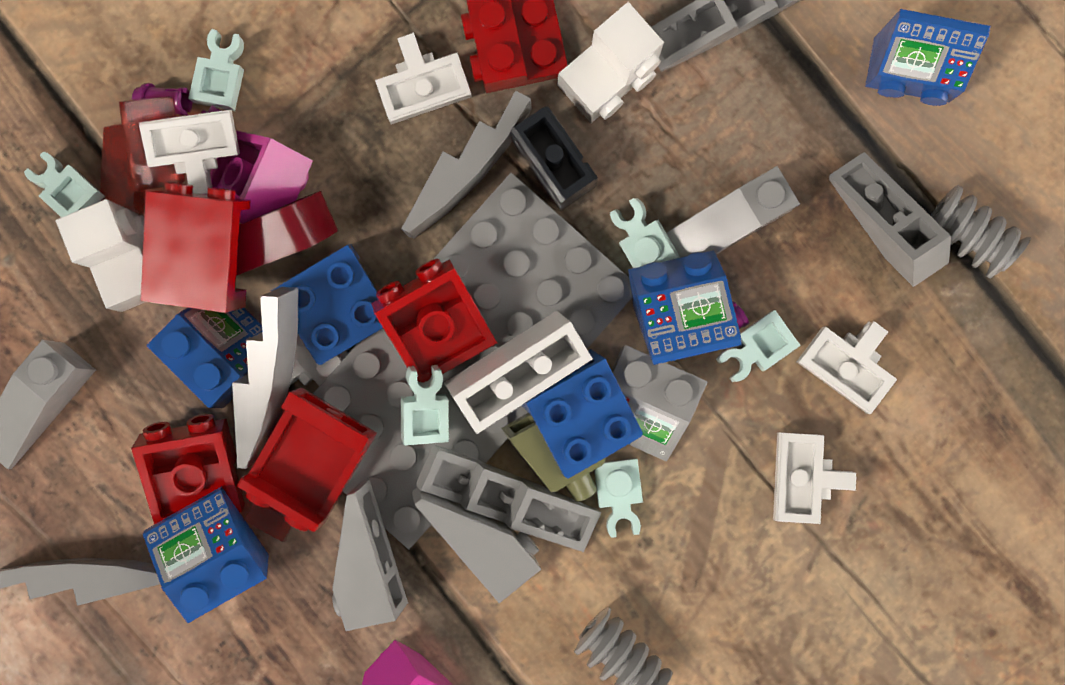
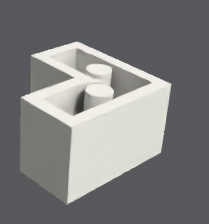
(619, 59)
(111, 245)

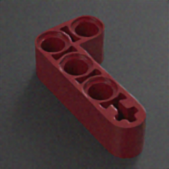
(284, 232)

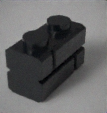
(553, 158)

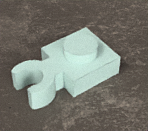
(218, 79)
(64, 187)
(645, 242)
(762, 343)
(424, 414)
(618, 488)

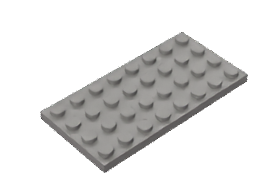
(518, 269)

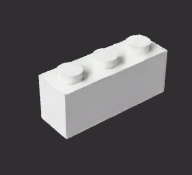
(518, 371)

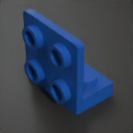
(334, 304)
(584, 416)

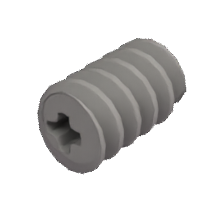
(978, 233)
(619, 653)

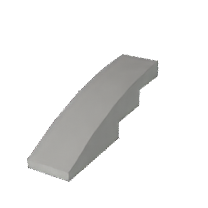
(708, 24)
(457, 177)
(270, 370)
(508, 498)
(89, 577)

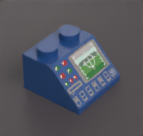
(925, 56)
(684, 307)
(207, 351)
(205, 555)

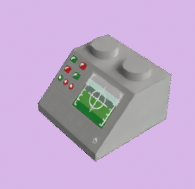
(660, 399)

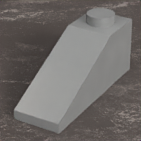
(735, 215)
(893, 219)
(37, 396)
(484, 544)
(366, 574)

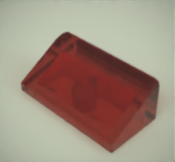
(131, 114)
(115, 172)

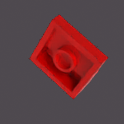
(514, 42)
(432, 319)
(186, 464)

